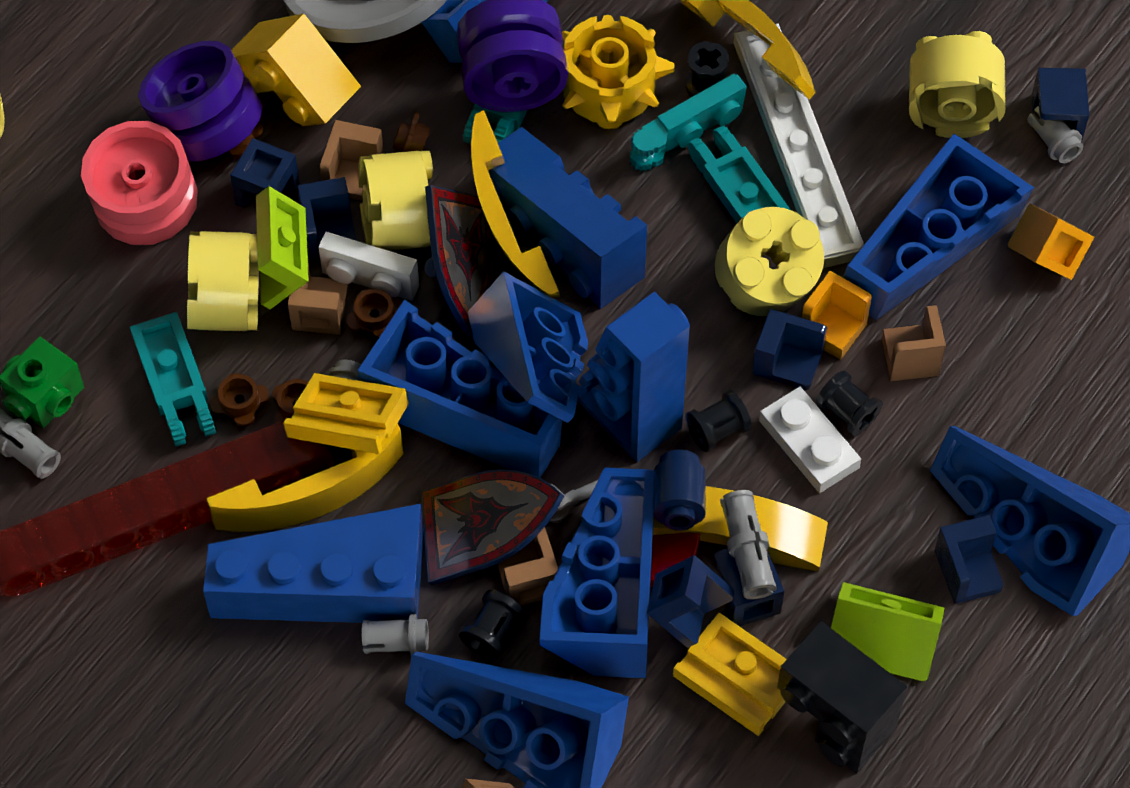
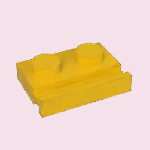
(346, 413)
(734, 673)

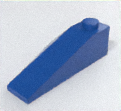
(532, 343)
(1047, 526)
(602, 588)
(527, 722)

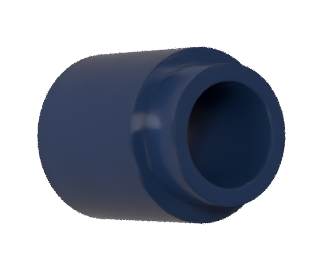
(679, 490)

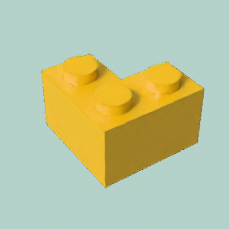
(298, 66)

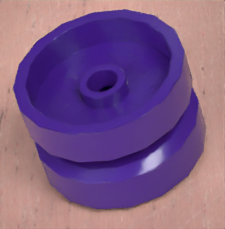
(511, 54)
(201, 99)

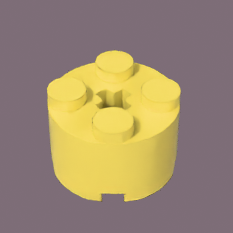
(957, 84)
(395, 199)
(791, 245)
(222, 281)

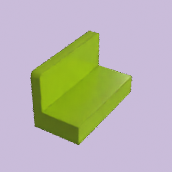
(280, 246)
(889, 629)

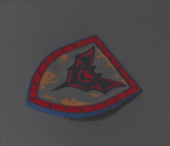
(459, 249)
(483, 520)

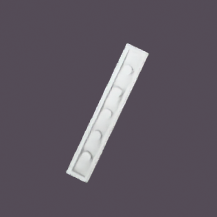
(800, 153)

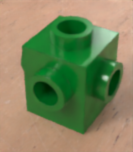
(40, 383)

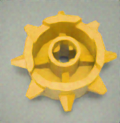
(611, 70)

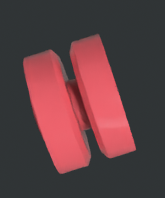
(139, 182)

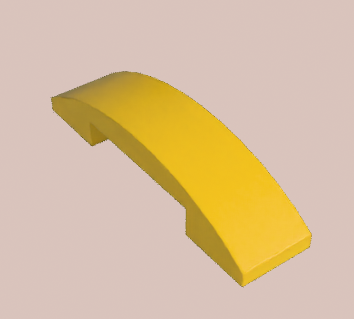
(779, 56)
(485, 156)
(248, 510)
(793, 534)

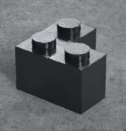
(846, 692)

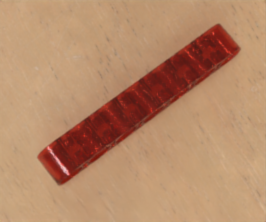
(149, 508)

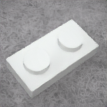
(368, 266)
(810, 439)

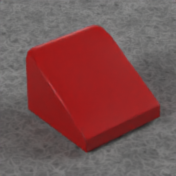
(672, 549)

